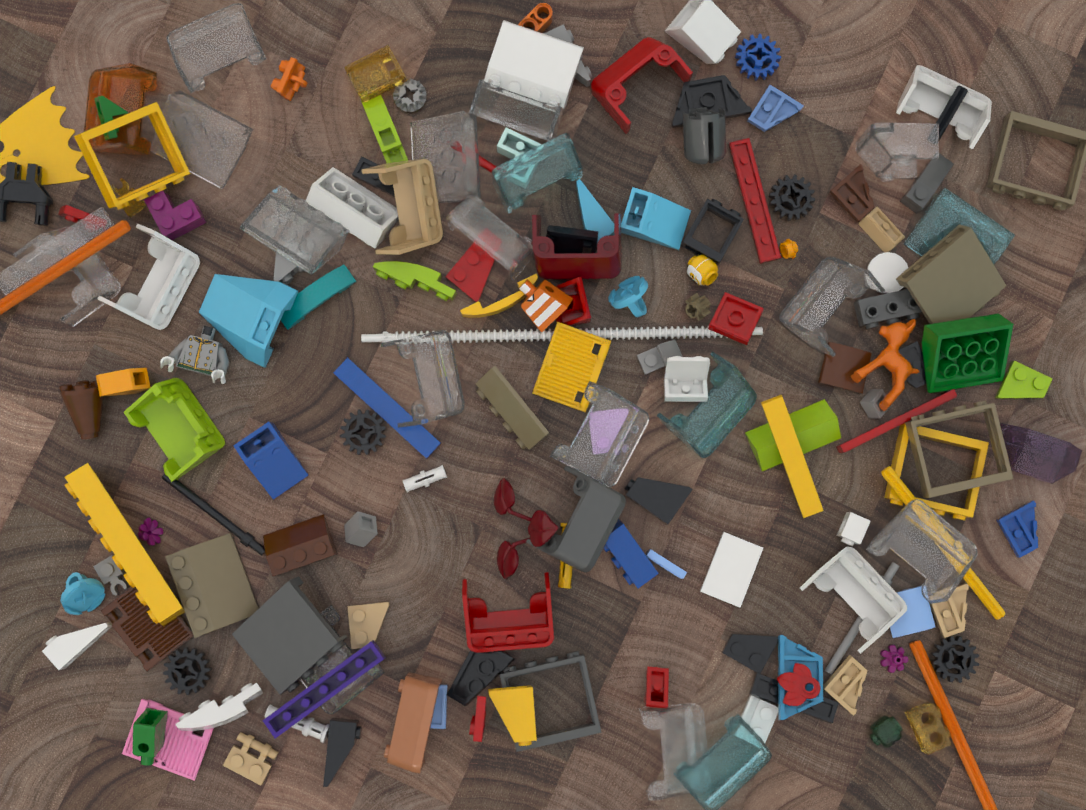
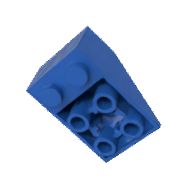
(271, 460)

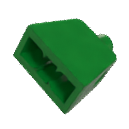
(149, 734)

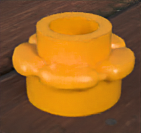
(788, 249)

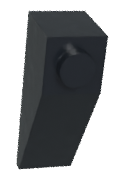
(341, 740)

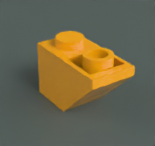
(123, 382)

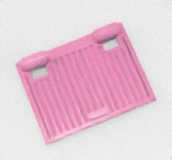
(181, 749)

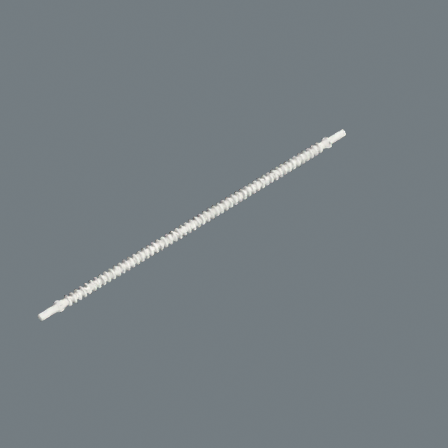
(385, 336)

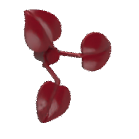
(540, 529)

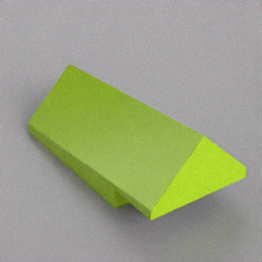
(814, 428)

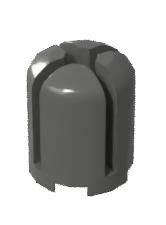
(704, 135)

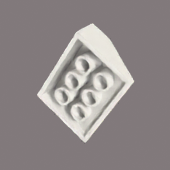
(534, 64)

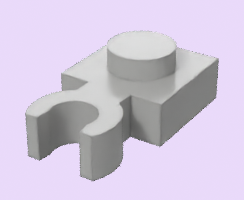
(110, 573)

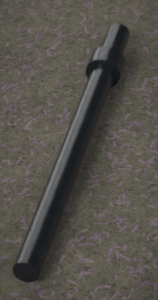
(246, 538)

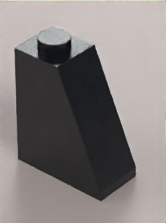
(657, 497)

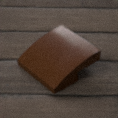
(837, 370)

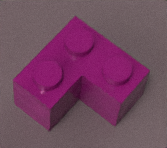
(174, 220)

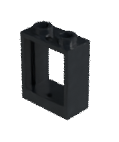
(699, 248)

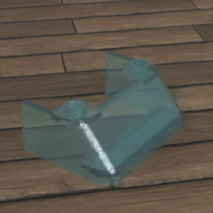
(536, 170)
(718, 416)

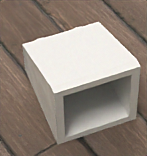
(704, 30)

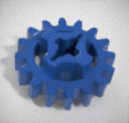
(766, 56)

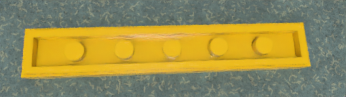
(792, 456)

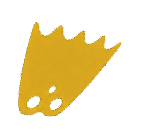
(41, 141)

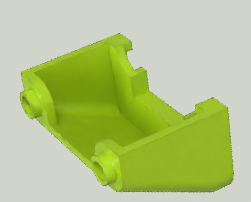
(177, 425)

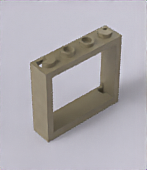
(1047, 129)
(996, 438)

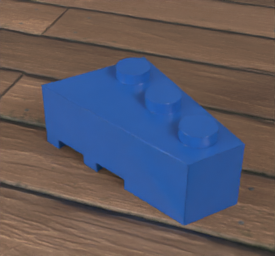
(629, 556)

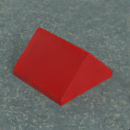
(578, 310)

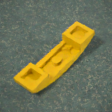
(476, 310)

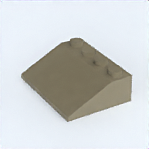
(212, 584)

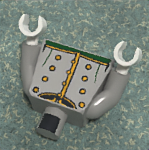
(200, 356)

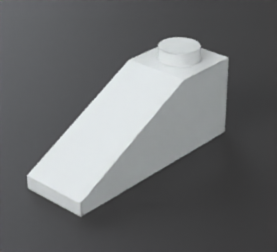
(68, 647)

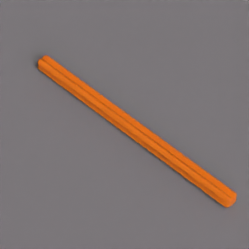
(64, 265)
(953, 726)

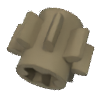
(697, 307)

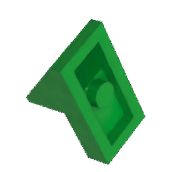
(106, 111)

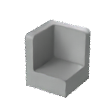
(360, 529)

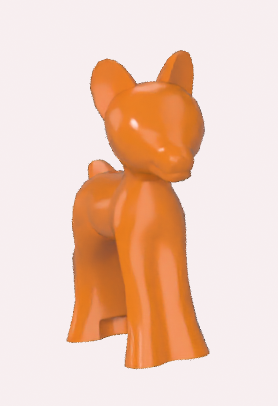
(900, 367)

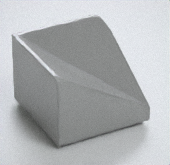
(871, 403)

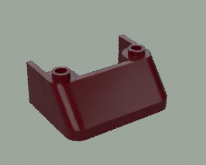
(599, 265)

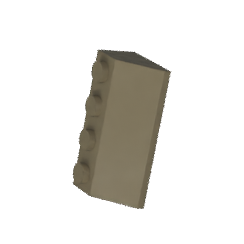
(511, 408)

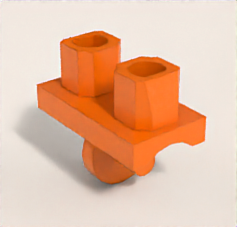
(291, 80)

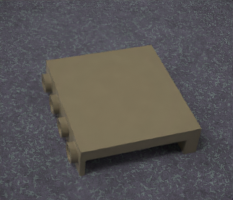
(953, 278)

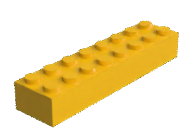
(121, 539)

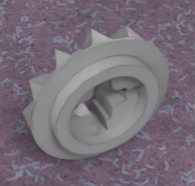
(406, 104)

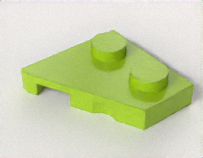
(1023, 383)

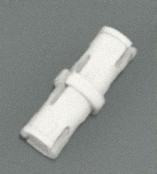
(410, 483)

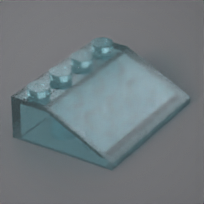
(946, 214)

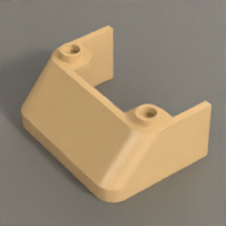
(415, 204)

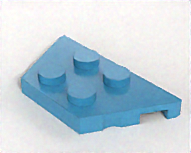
(788, 655)

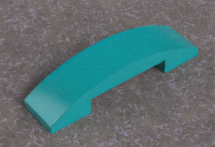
(317, 294)

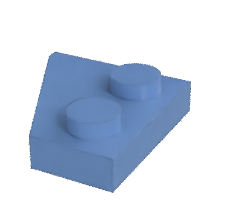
(773, 109)

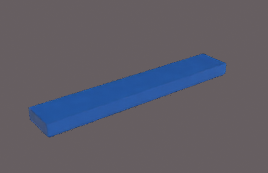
(386, 407)

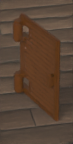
(142, 633)

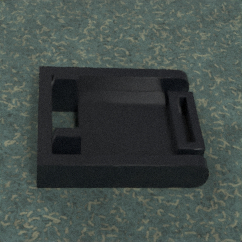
(571, 239)

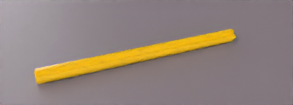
(970, 577)

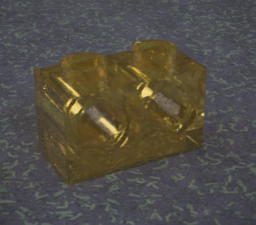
(924, 730)

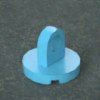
(630, 295)
(82, 594)

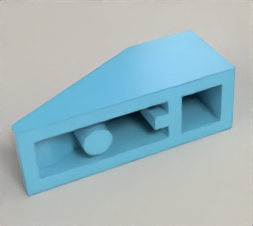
(592, 214)

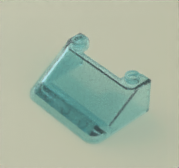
(725, 765)

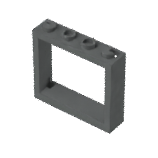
(568, 733)

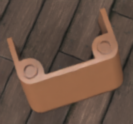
(413, 722)

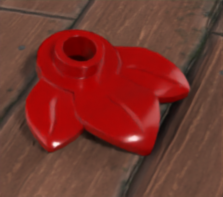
(795, 684)

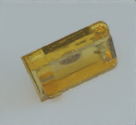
(371, 75)

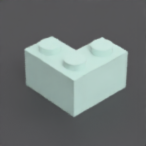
(514, 144)

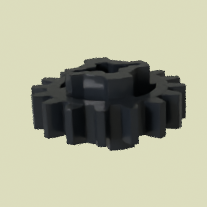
(789, 188)
(361, 422)
(960, 666)
(178, 668)

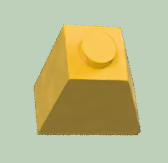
(517, 712)

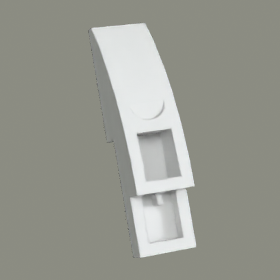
(212, 715)

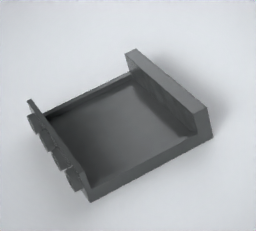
(288, 637)

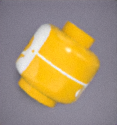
(702, 270)

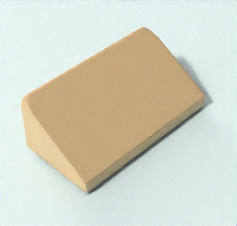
(881, 230)

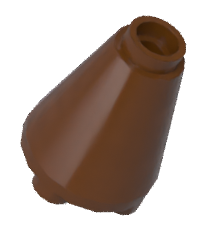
(84, 407)

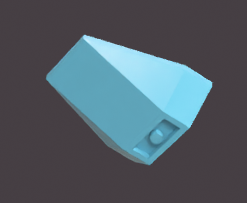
(247, 312)

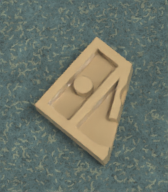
(365, 622)
(846, 684)

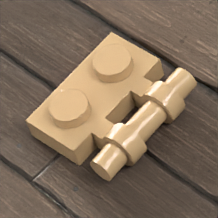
(247, 764)

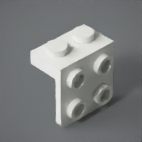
(686, 379)

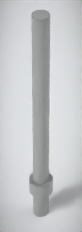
(855, 627)

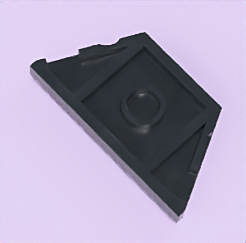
(710, 93)

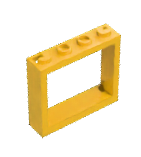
(166, 139)
(947, 438)

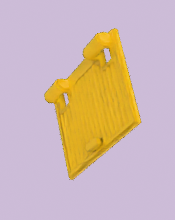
(570, 366)

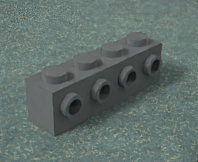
(886, 308)

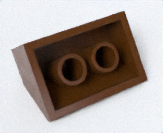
(299, 545)

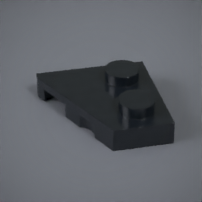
(750, 650)

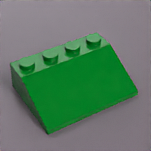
(966, 352)

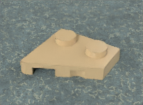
(951, 613)

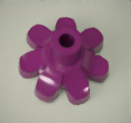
(149, 532)
(891, 656)

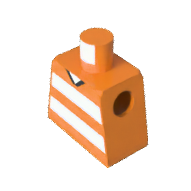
(543, 303)

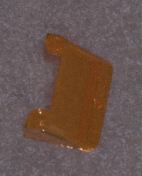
(126, 88)

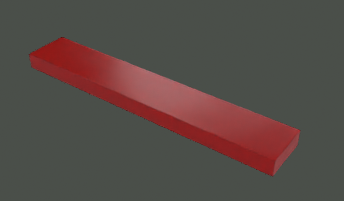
(754, 200)
(896, 421)

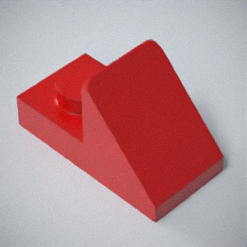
(656, 687)

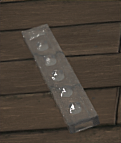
(55, 250)

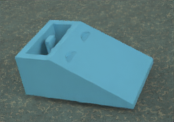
(654, 219)

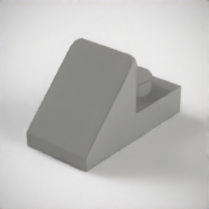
(657, 357)

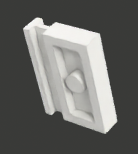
(759, 716)

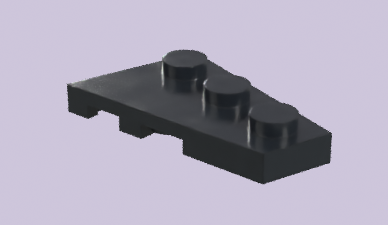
(477, 674)

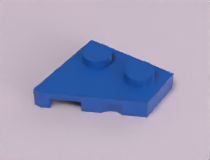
(1020, 529)

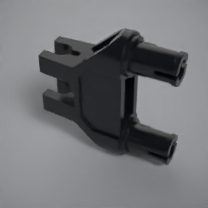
(25, 191)

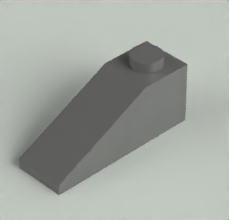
(926, 183)

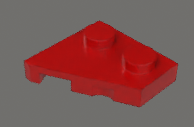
(72, 214)

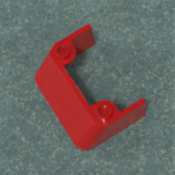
(608, 85)
(508, 628)

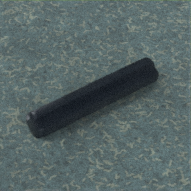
(950, 109)

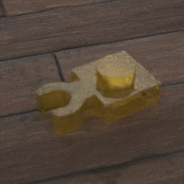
(135, 206)

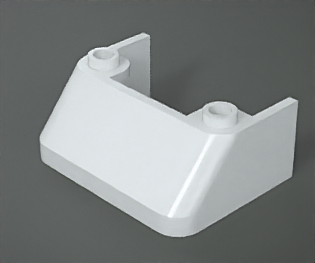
(931, 93)
(164, 284)
(862, 590)

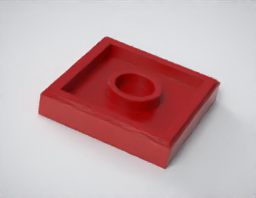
(735, 318)

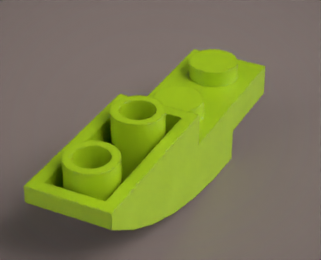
(384, 130)
(408, 274)

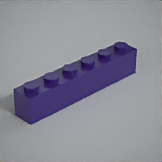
(324, 689)

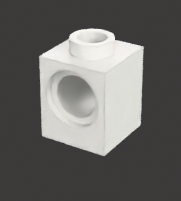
(853, 529)

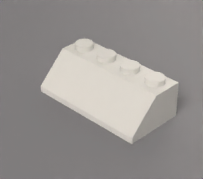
(353, 206)

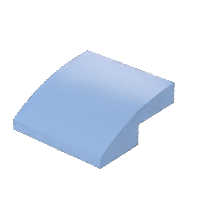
(918, 614)

